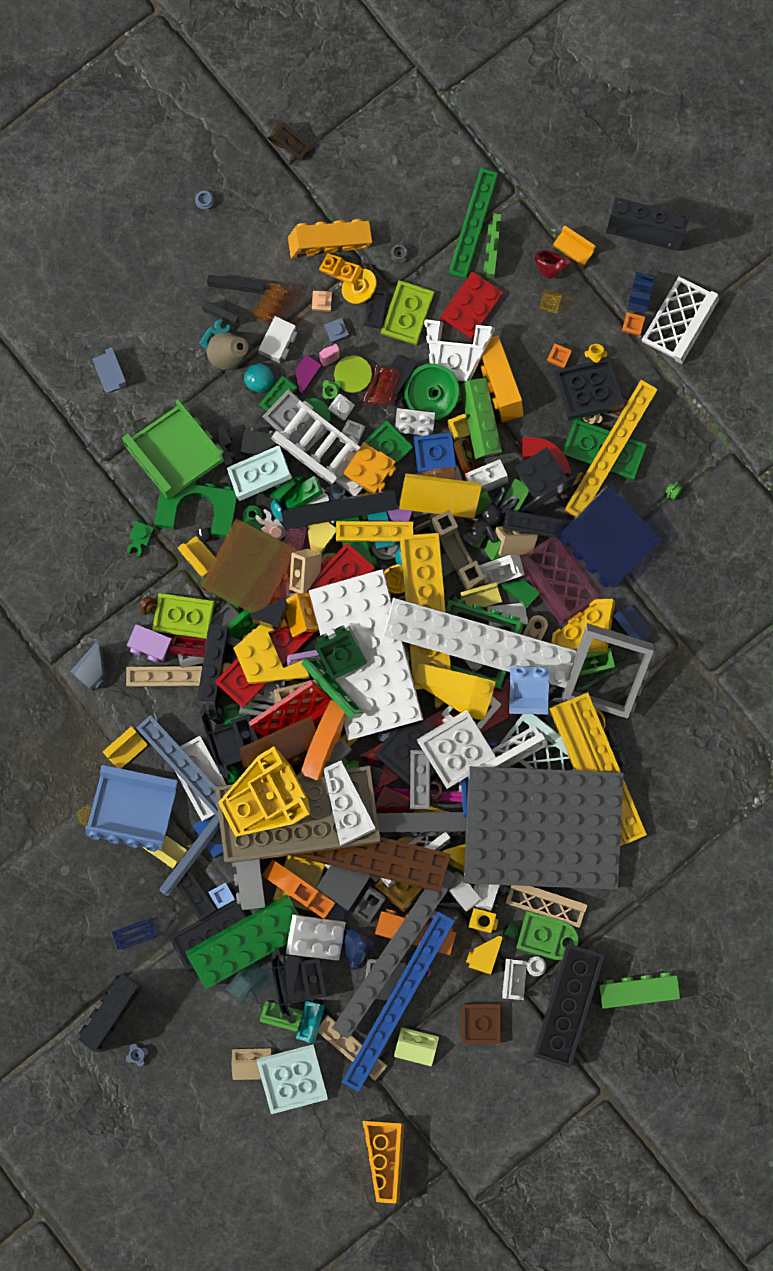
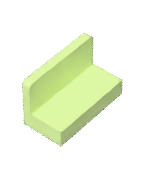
(416, 1046)

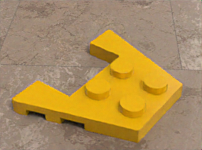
(261, 660)

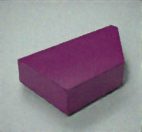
(305, 372)

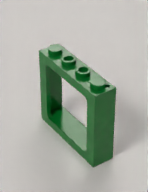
(458, 605)

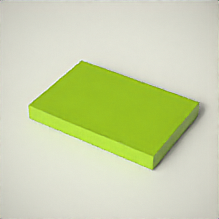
(407, 312)
(183, 616)

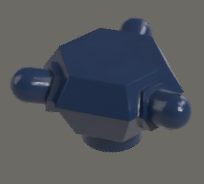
(357, 946)

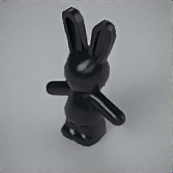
(490, 516)

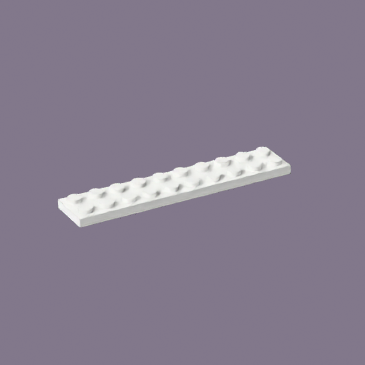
(475, 641)

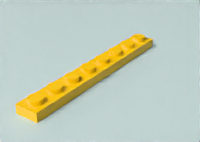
(611, 448)

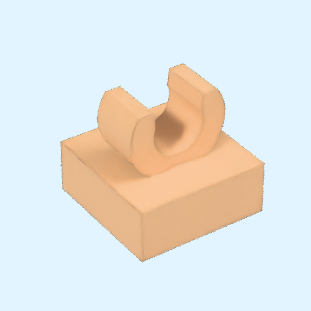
(321, 301)

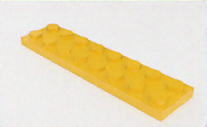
(425, 588)

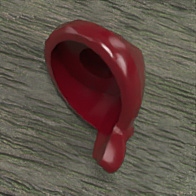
(550, 263)

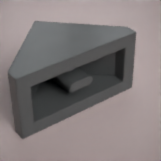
(369, 905)

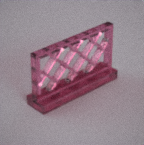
(546, 590)

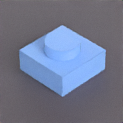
(221, 895)

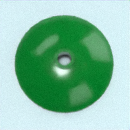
(421, 387)

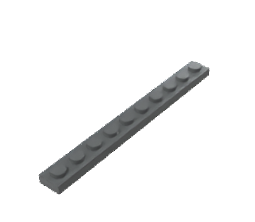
(390, 958)

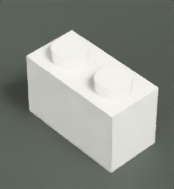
(277, 340)

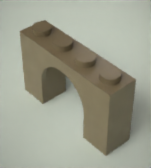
(465, 568)

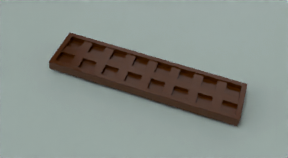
(389, 861)

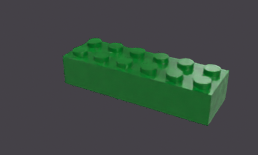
(243, 942)

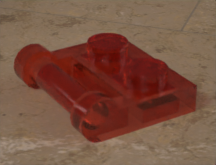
(383, 392)

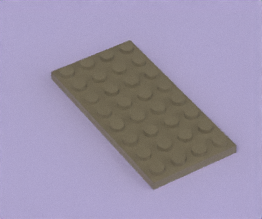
(308, 835)

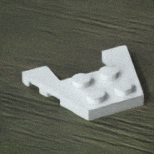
(458, 357)

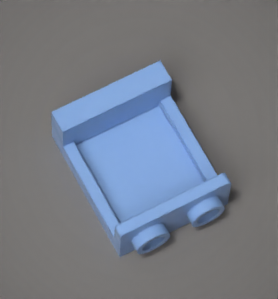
(529, 690)

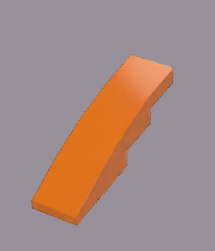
(323, 741)

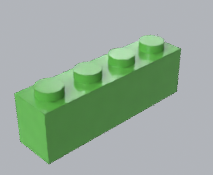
(480, 418)
(639, 991)

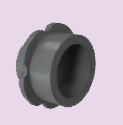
(399, 248)

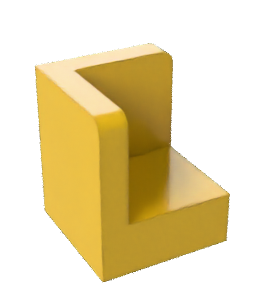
(459, 427)

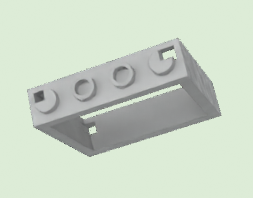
(592, 631)

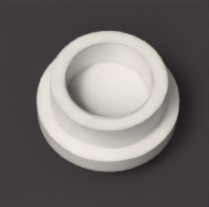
(536, 966)

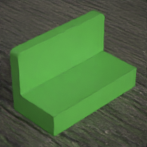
(520, 491)

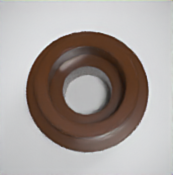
(147, 605)

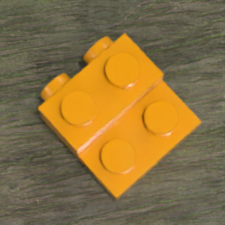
(370, 468)

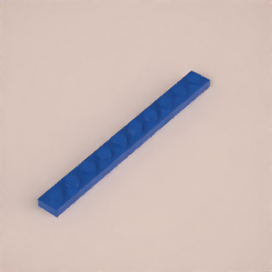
(398, 1001)

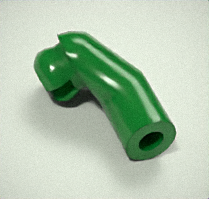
(233, 775)

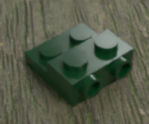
(340, 652)

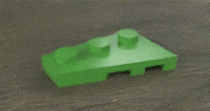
(491, 248)

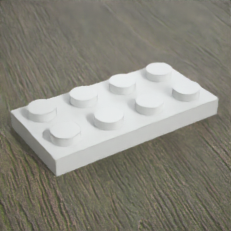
(201, 757)

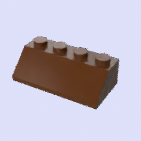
(290, 741)

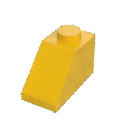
(484, 956)

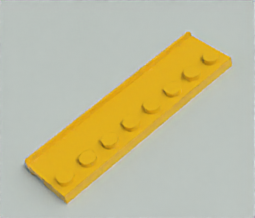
(591, 751)

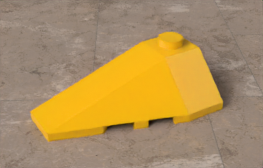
(457, 689)

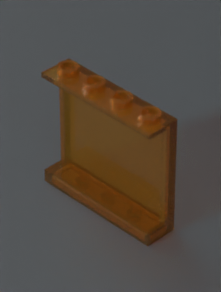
(249, 568)

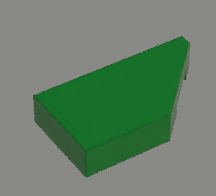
(521, 592)

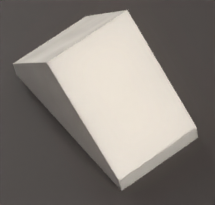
(463, 893)

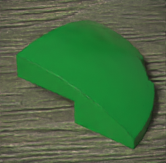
(282, 491)

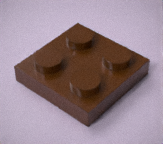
(480, 1023)

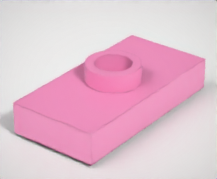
(329, 355)

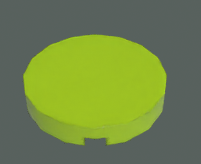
(353, 374)

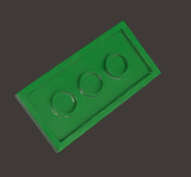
(586, 441)

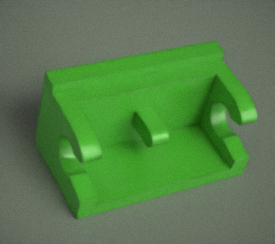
(272, 1015)

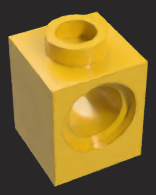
(474, 921)

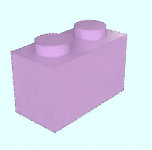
(149, 643)

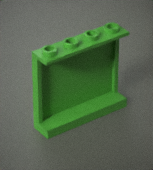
(174, 450)

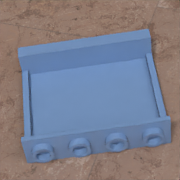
(131, 808)

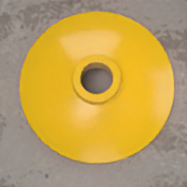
(362, 290)

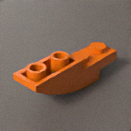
(298, 889)

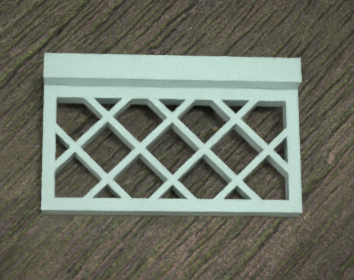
(548, 733)

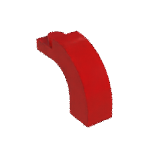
(533, 445)

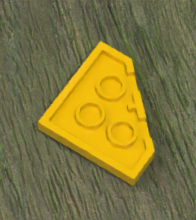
(598, 614)

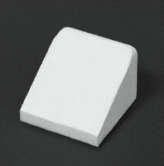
(353, 429)

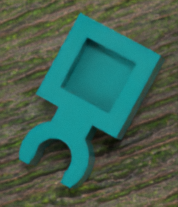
(212, 332)

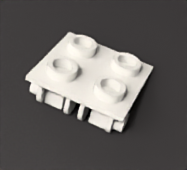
(414, 422)

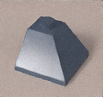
(90, 668)

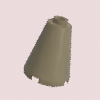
(226, 350)

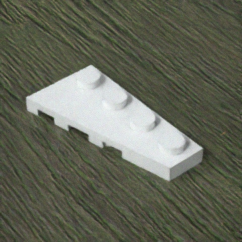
(348, 810)

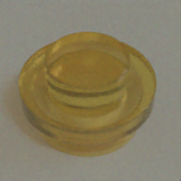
(83, 815)

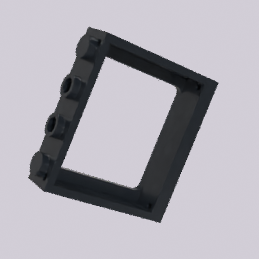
(647, 224)

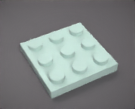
(292, 1079)

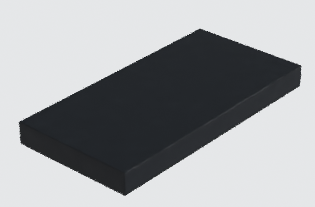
(201, 931)

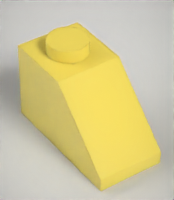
(321, 536)

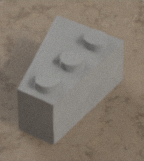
(250, 884)

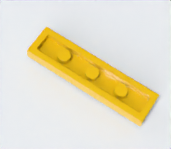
(372, 531)

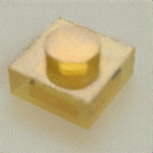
(550, 301)

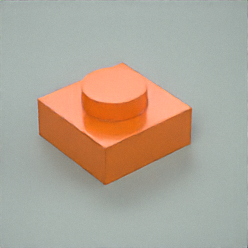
(633, 324)
(559, 356)

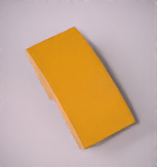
(340, 269)

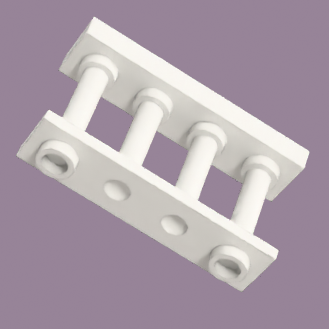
(298, 449)

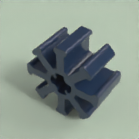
(640, 292)

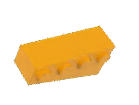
(329, 237)
(501, 381)
(385, 1158)

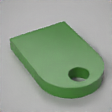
(545, 936)

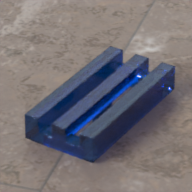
(148, 928)

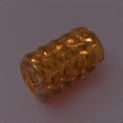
(269, 302)

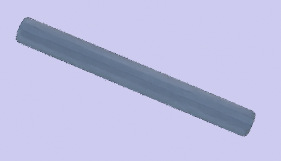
(190, 857)

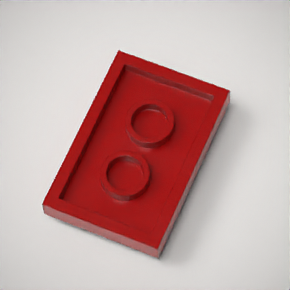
(471, 305)

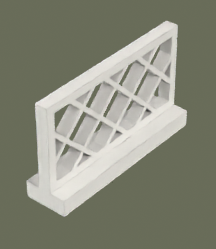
(696, 323)

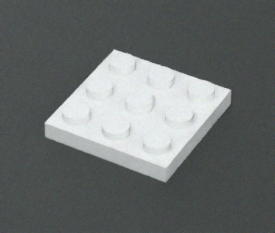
(455, 748)

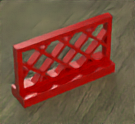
(315, 709)

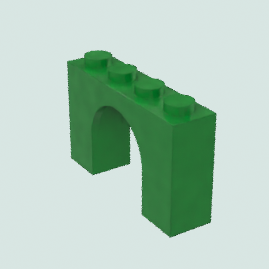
(223, 500)

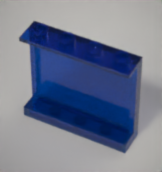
(608, 537)

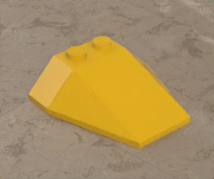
(265, 796)

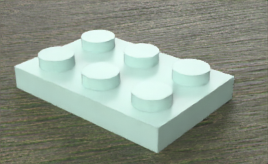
(259, 473)

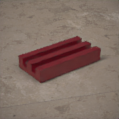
(189, 648)

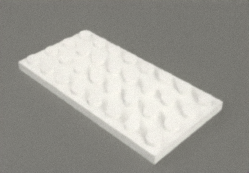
(385, 683)

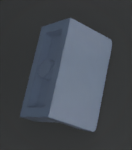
(109, 371)

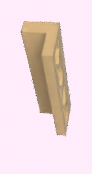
(553, 898)

